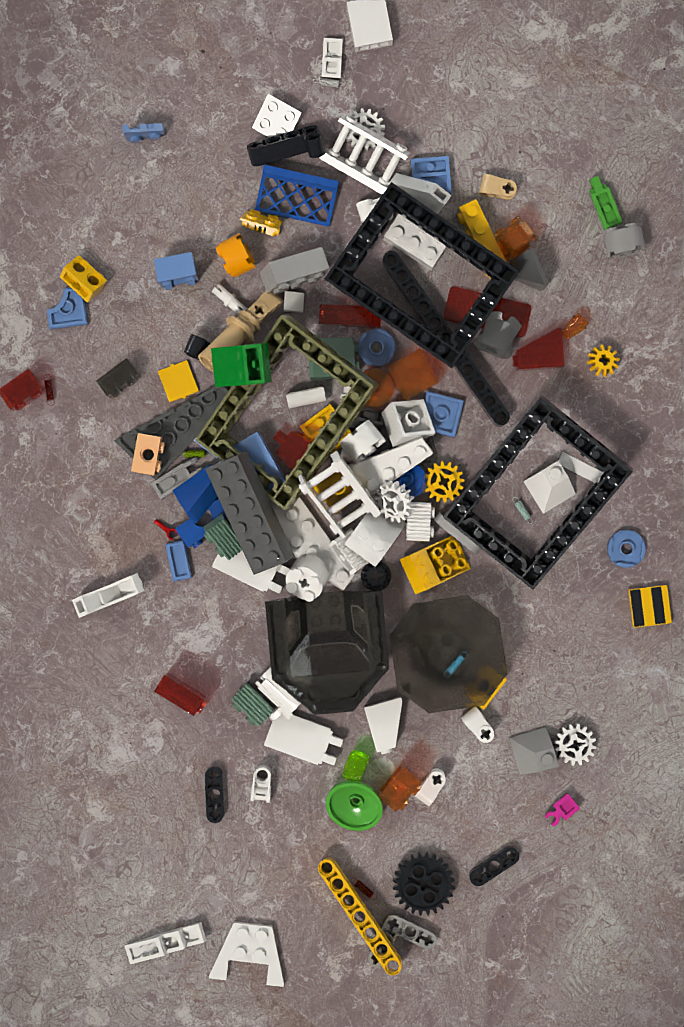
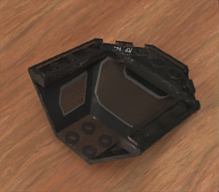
(328, 648)

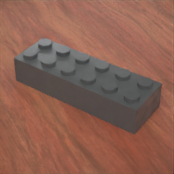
(250, 512)

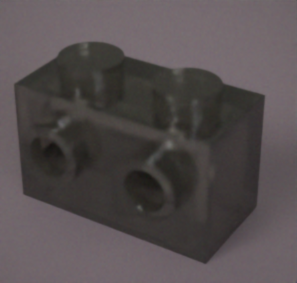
(118, 378)

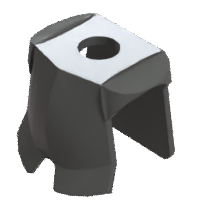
(498, 335)

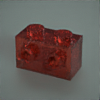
(21, 390)

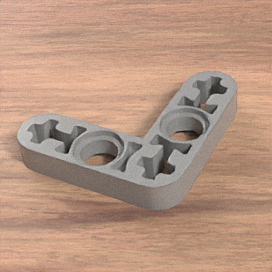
(399, 930)

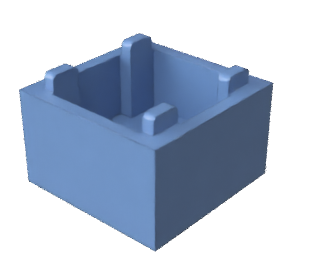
(176, 270)

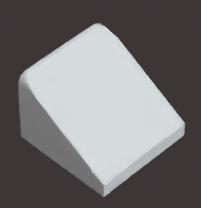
(293, 302)

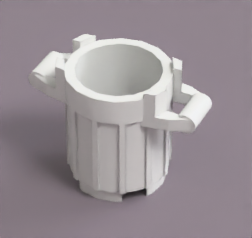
(279, 696)

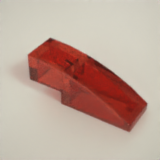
(347, 316)

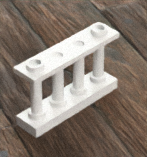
(349, 166)
(348, 478)

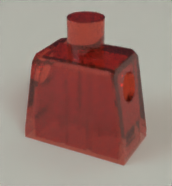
(292, 446)

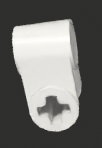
(476, 722)
(261, 787)
(430, 788)

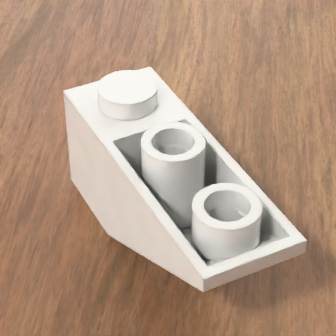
(425, 192)

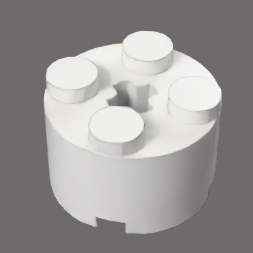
(362, 441)
(307, 577)

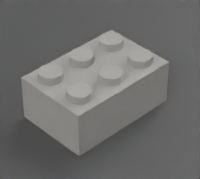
(294, 271)

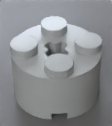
(624, 241)

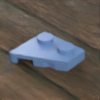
(432, 170)

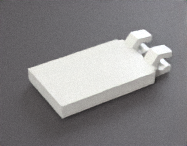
(240, 569)
(302, 739)

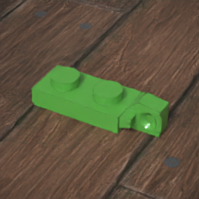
(604, 204)

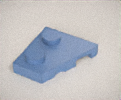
(150, 131)

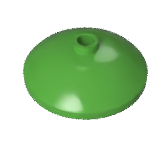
(352, 812)

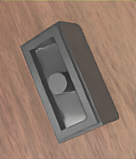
(371, 414)

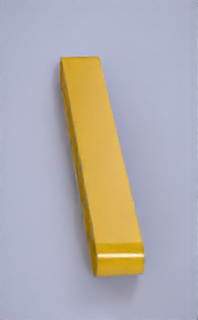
(361, 925)

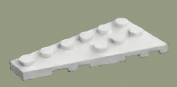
(308, 538)

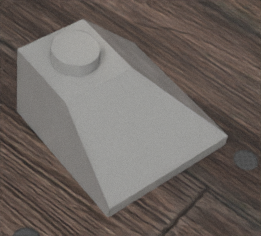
(533, 751)

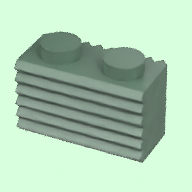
(223, 536)
(252, 704)

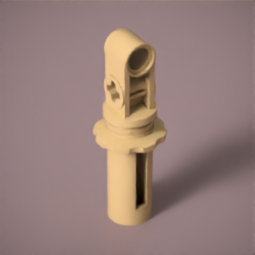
(242, 327)

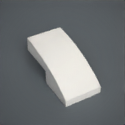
(332, 57)

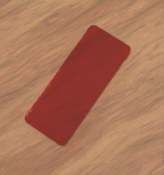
(461, 301)

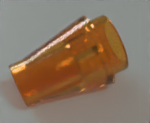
(574, 326)

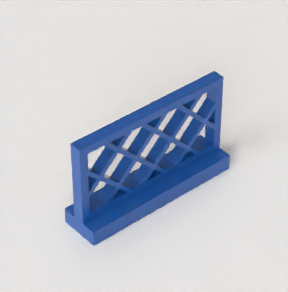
(301, 179)

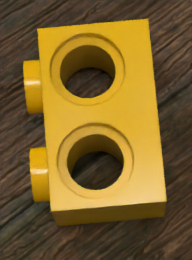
(86, 281)

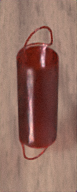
(49, 390)
(364, 889)

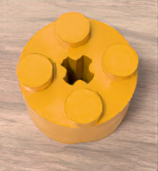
(236, 255)

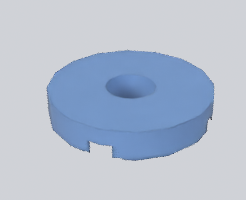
(376, 336)
(637, 548)

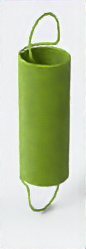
(193, 453)

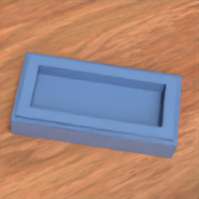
(178, 561)

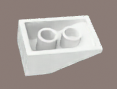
(374, 536)

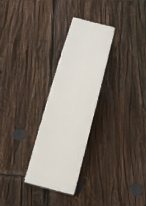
(165, 943)

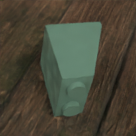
(344, 347)

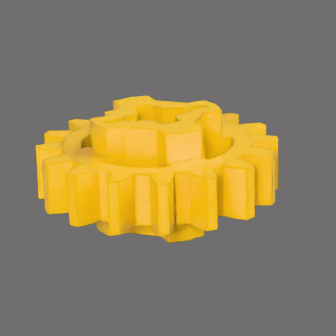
(449, 493)

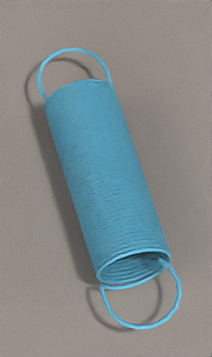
(456, 663)

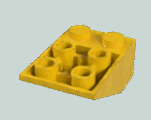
(435, 564)

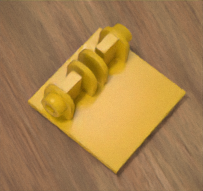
(270, 222)

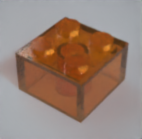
(412, 375)
(399, 788)

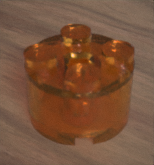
(515, 238)
(385, 388)

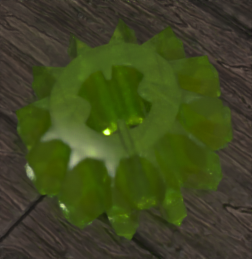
(356, 766)

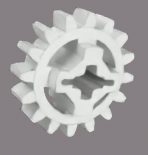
(376, 127)
(395, 501)
(566, 746)

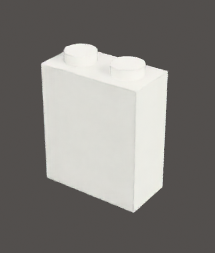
(369, 24)

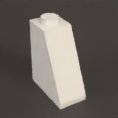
(384, 723)

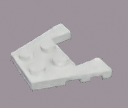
(250, 944)

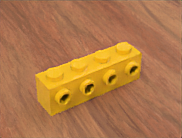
(478, 227)

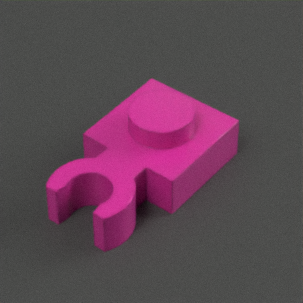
(564, 807)

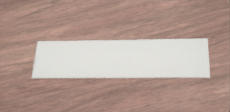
(579, 467)

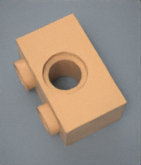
(144, 443)

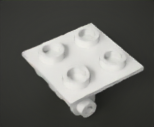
(276, 117)

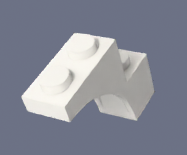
(108, 595)

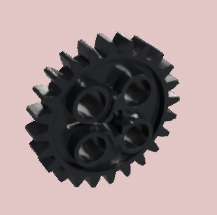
(416, 900)

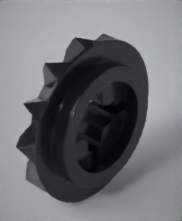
(370, 583)

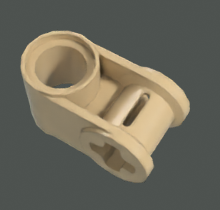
(495, 187)

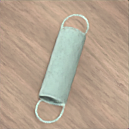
(523, 511)

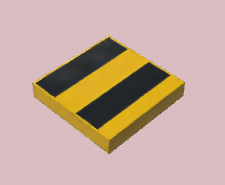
(649, 606)

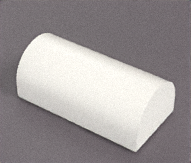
(306, 397)

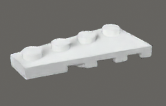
(390, 464)

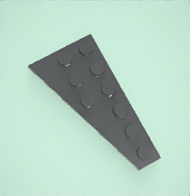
(176, 427)

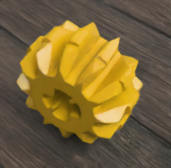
(607, 355)

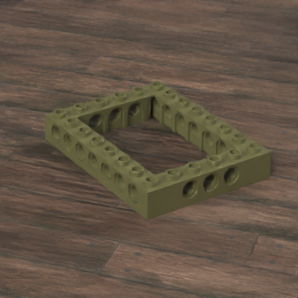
(284, 334)

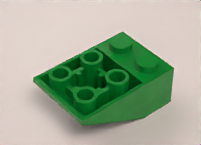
(241, 365)

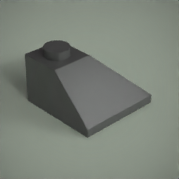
(530, 270)

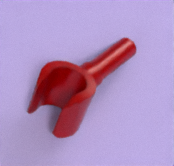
(166, 529)

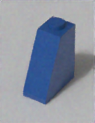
(196, 495)

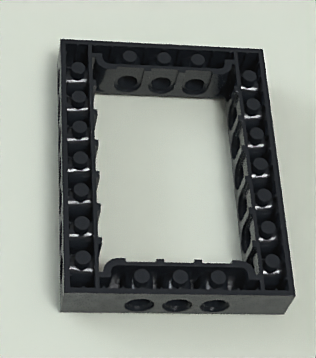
(399, 201)
(497, 546)

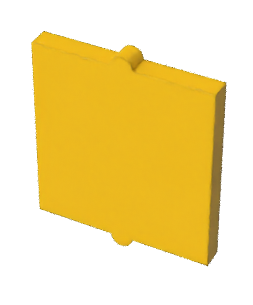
(178, 381)

